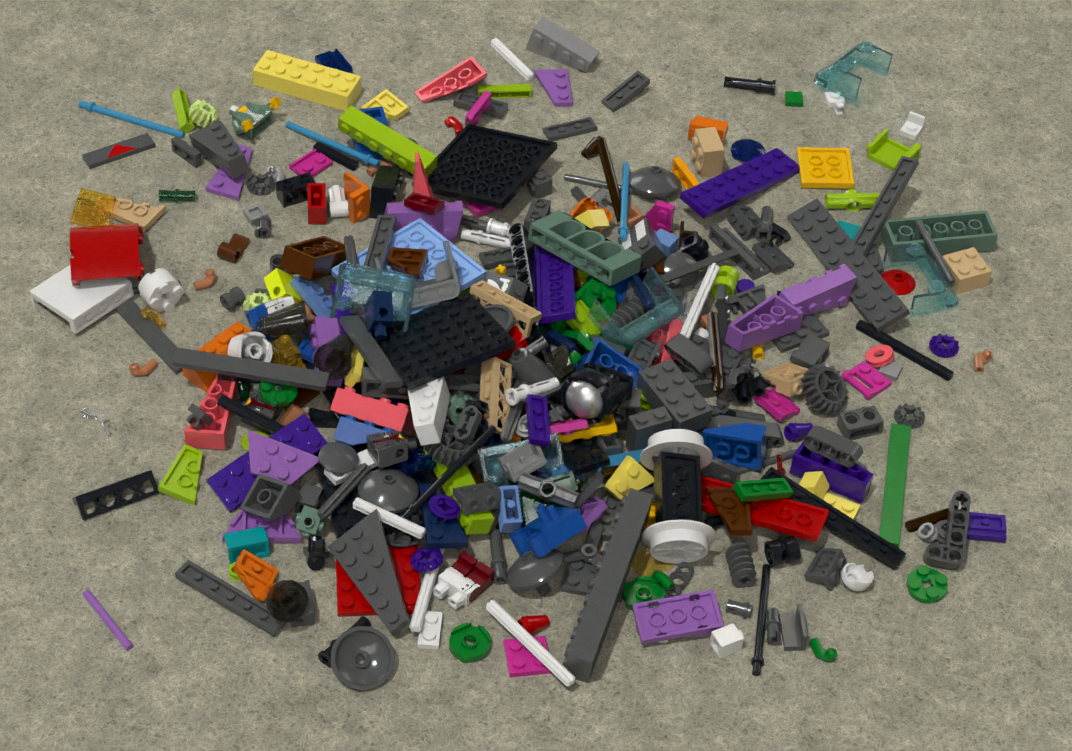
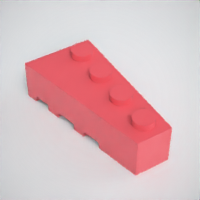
(373, 410)
(217, 433)

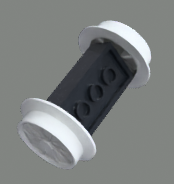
(676, 464)

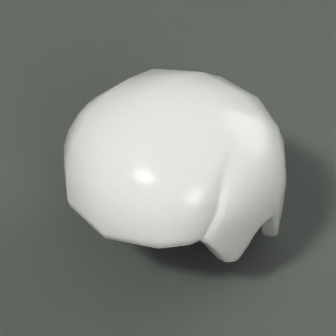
(856, 577)

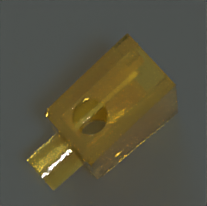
(286, 352)

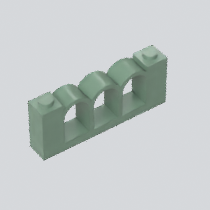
(550, 235)

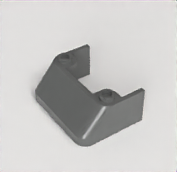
(436, 290)

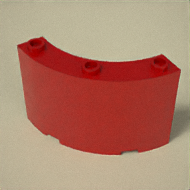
(105, 252)

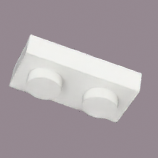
(430, 632)

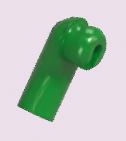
(663, 579)
(826, 655)

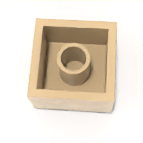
(707, 152)
(968, 270)

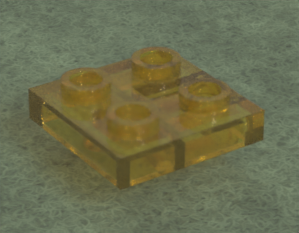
(92, 208)

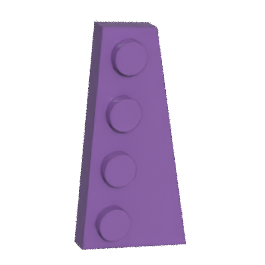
(225, 185)

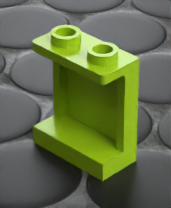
(888, 151)

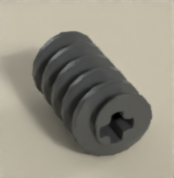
(629, 312)
(741, 565)

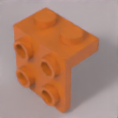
(704, 122)
(358, 197)

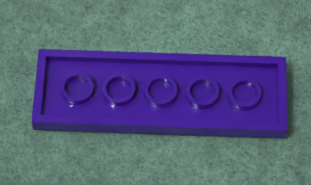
(235, 480)

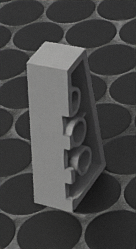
(561, 46)

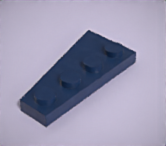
(441, 533)

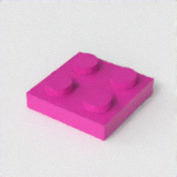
(521, 660)

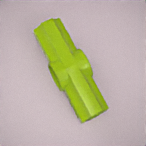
(850, 200)

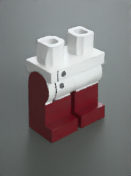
(463, 581)

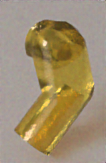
(155, 316)

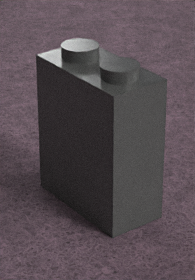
(644, 425)

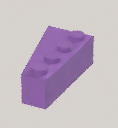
(444, 222)
(822, 292)
(764, 323)

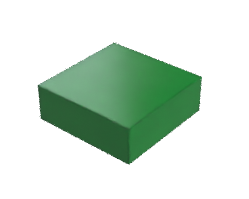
(793, 99)

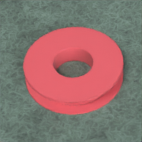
(874, 361)

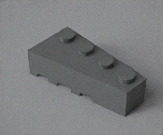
(219, 146)

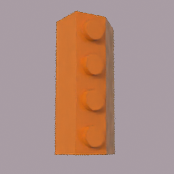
(217, 345)

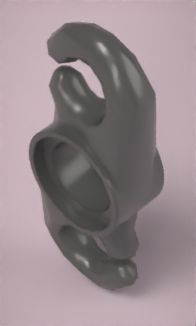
(684, 576)

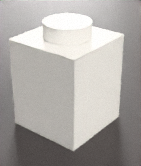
(726, 640)

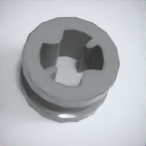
(924, 529)

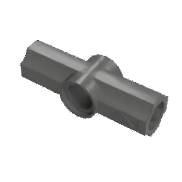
(537, 486)

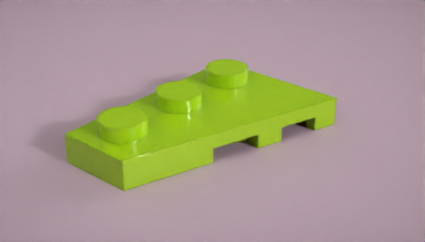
(183, 475)

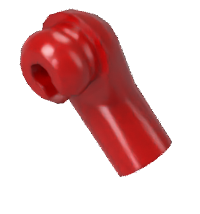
(452, 121)

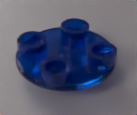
(746, 150)

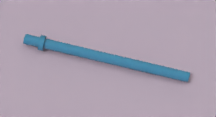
(131, 119)
(368, 159)
(623, 230)

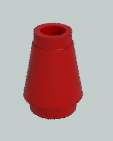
(534, 623)

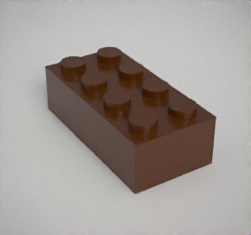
(313, 257)

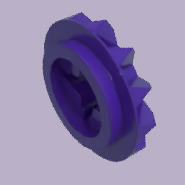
(940, 349)
(450, 505)
(425, 564)

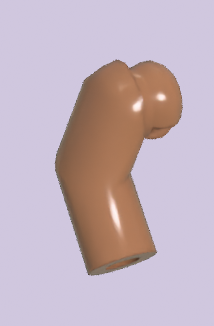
(207, 282)

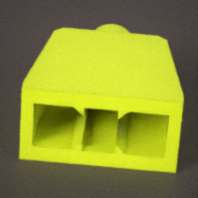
(279, 285)

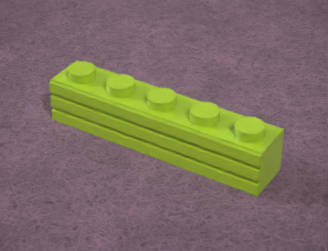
(506, 90)
(182, 107)

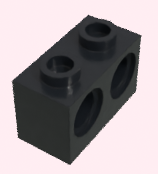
(293, 189)

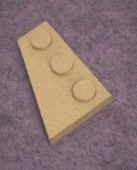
(130, 212)

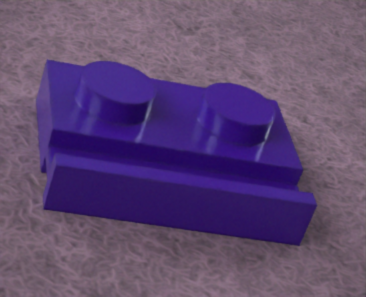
(986, 527)

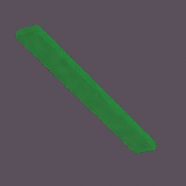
(895, 483)

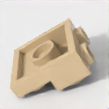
(786, 378)

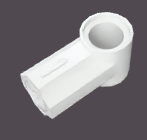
(338, 205)

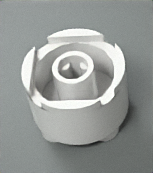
(160, 290)
(251, 346)

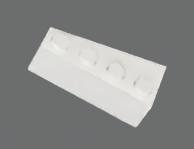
(429, 410)

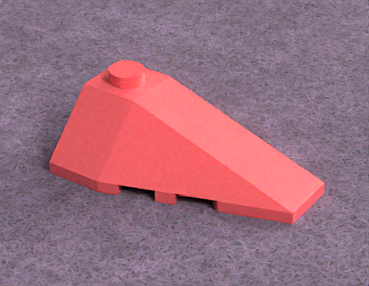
(460, 77)

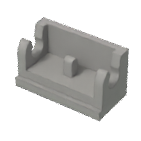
(522, 459)

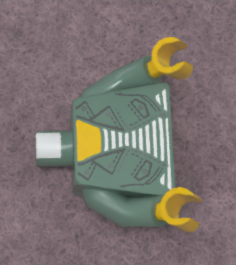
(253, 118)

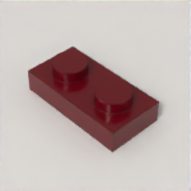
(424, 203)

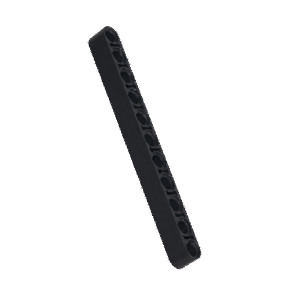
(525, 271)

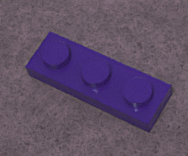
(537, 420)

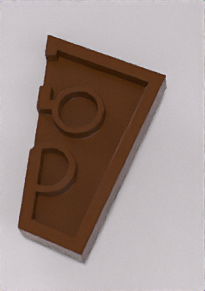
(731, 510)

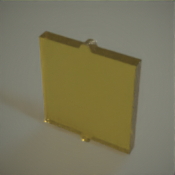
(645, 564)

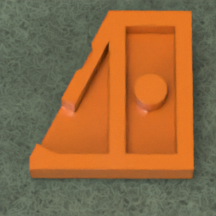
(255, 574)

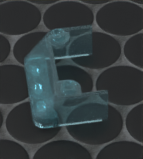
(837, 74)
(357, 283)
(941, 293)
(666, 310)
(492, 469)

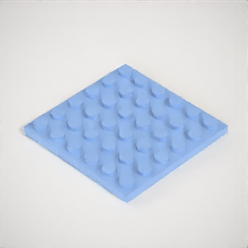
(422, 236)

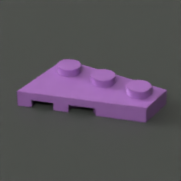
(556, 85)

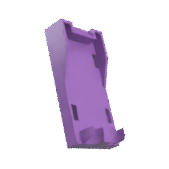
(677, 617)

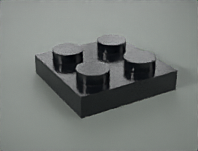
(584, 456)

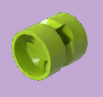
(726, 276)

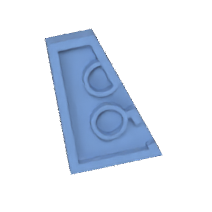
(313, 296)

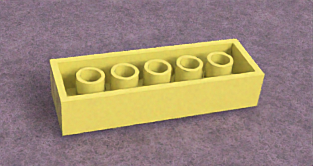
(307, 80)

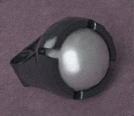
(595, 392)

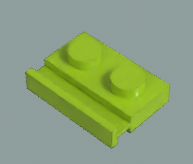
(582, 321)

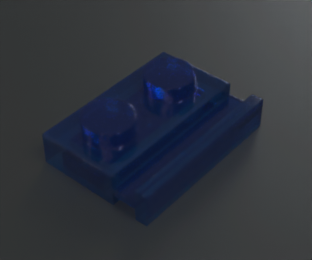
(334, 60)

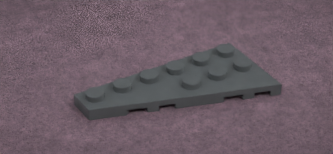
(369, 564)

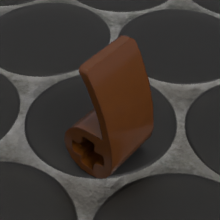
(234, 249)

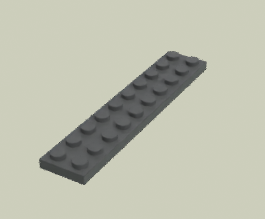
(835, 248)

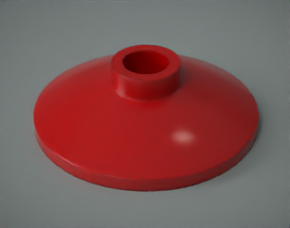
(899, 281)

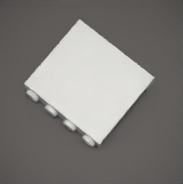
(83, 302)

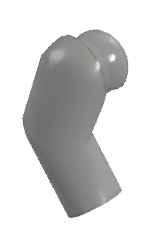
(277, 174)

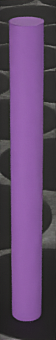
(108, 620)

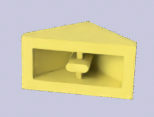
(594, 219)

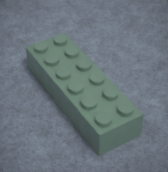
(948, 232)

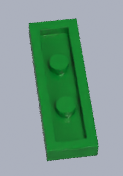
(763, 489)

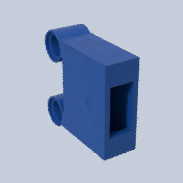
(548, 530)

